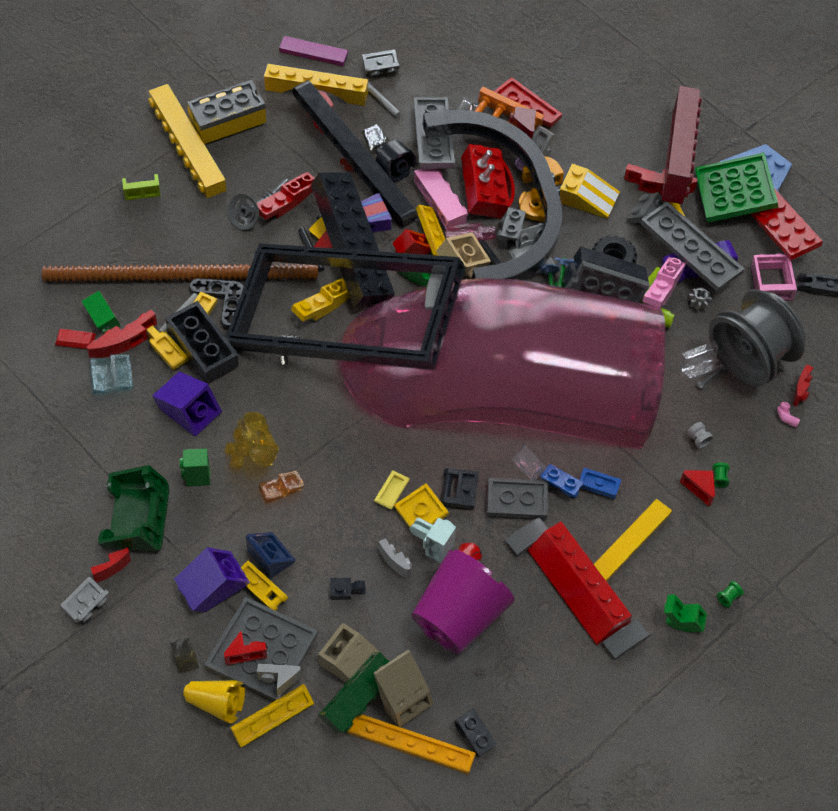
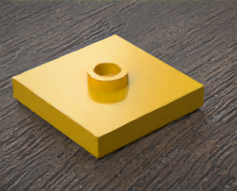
(421, 504)

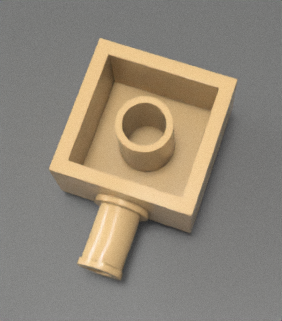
(468, 249)

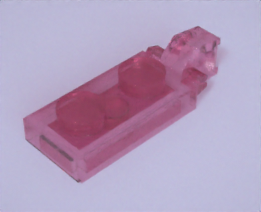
(480, 231)

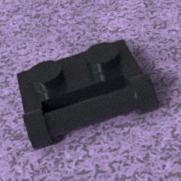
(466, 488)

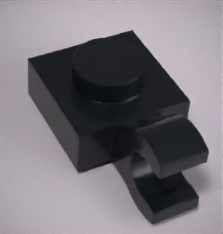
(343, 588)

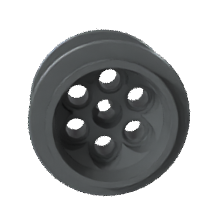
(758, 337)

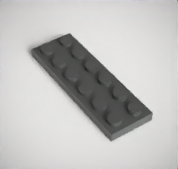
(432, 151)
(692, 246)

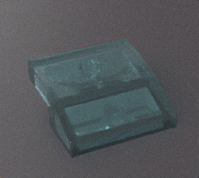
(110, 374)

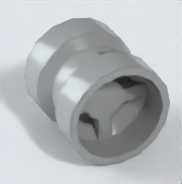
(700, 435)

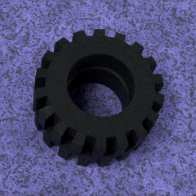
(617, 248)

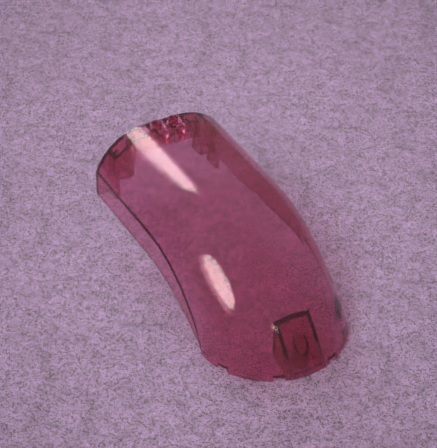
(518, 359)

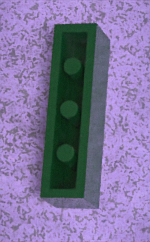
(354, 695)

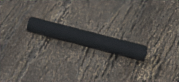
(303, 233)

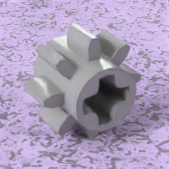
(699, 298)

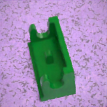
(100, 312)

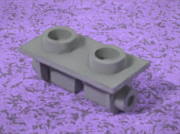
(530, 233)

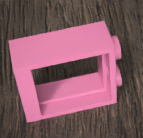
(779, 261)

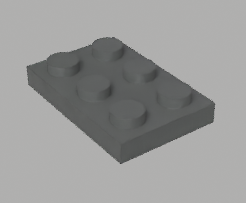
(517, 498)

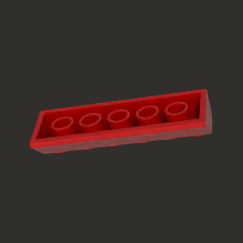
(579, 583)

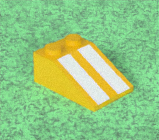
(588, 192)

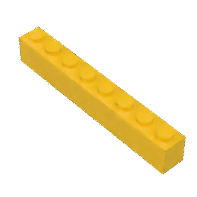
(187, 141)

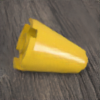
(216, 698)

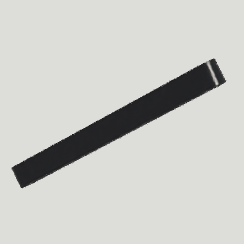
(354, 152)

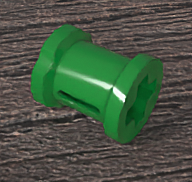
(721, 474)
(730, 594)

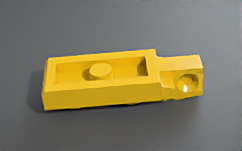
(167, 348)

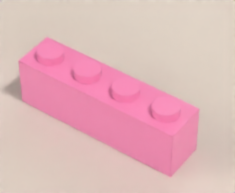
(440, 197)

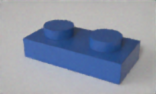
(600, 483)

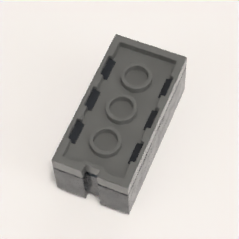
(606, 276)

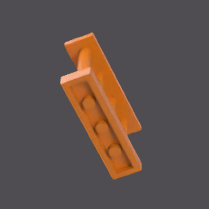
(502, 105)

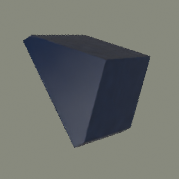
(269, 552)

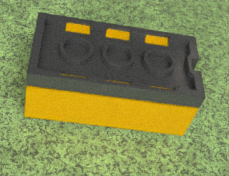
(227, 111)

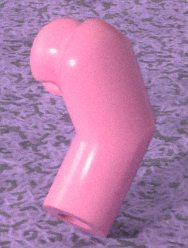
(785, 416)

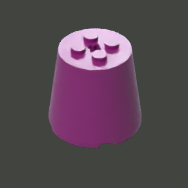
(460, 602)

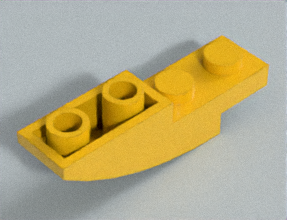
(321, 304)

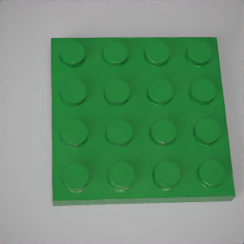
(736, 187)

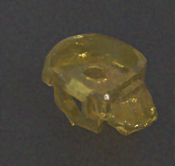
(260, 447)

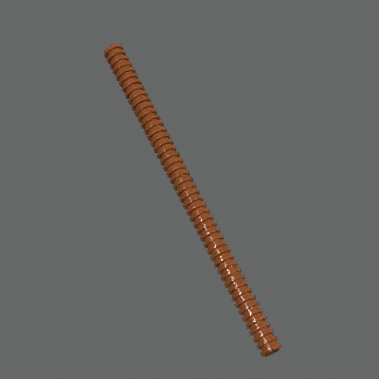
(172, 272)

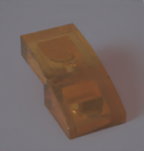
(282, 487)

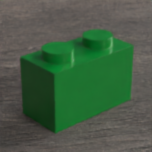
(195, 467)

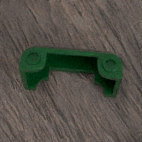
(138, 510)

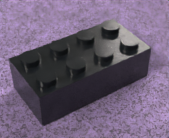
(202, 342)

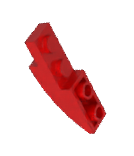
(649, 180)
(290, 196)
(118, 341)

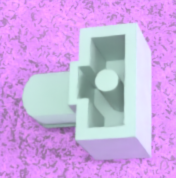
(436, 538)

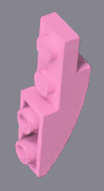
(665, 282)

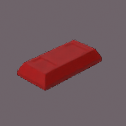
(74, 338)

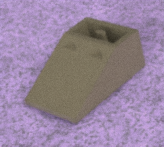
(345, 652)
(403, 689)

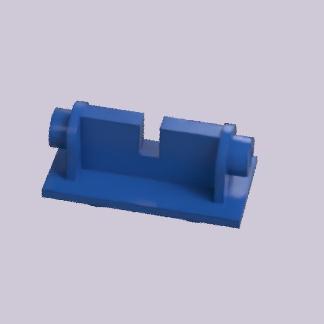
(562, 480)

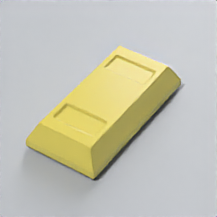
(391, 490)

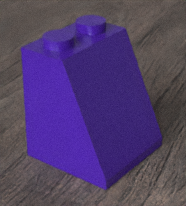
(188, 402)
(211, 579)

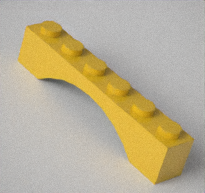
(348, 88)

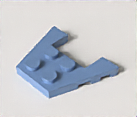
(778, 165)

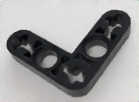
(226, 293)

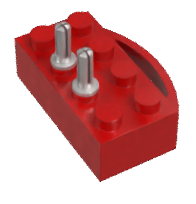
(487, 181)

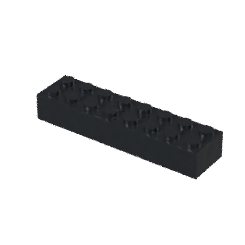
(350, 230)

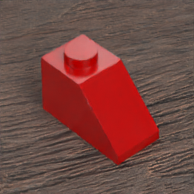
(412, 243)

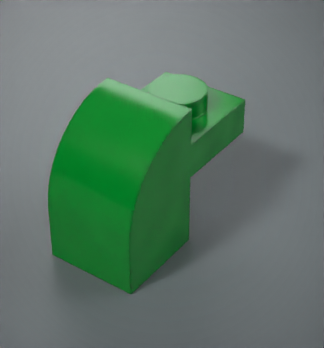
(684, 616)

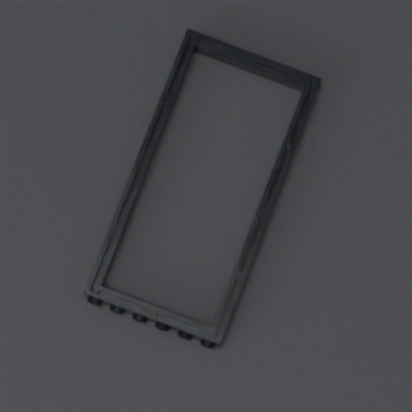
(450, 267)

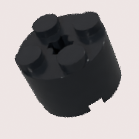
(395, 159)

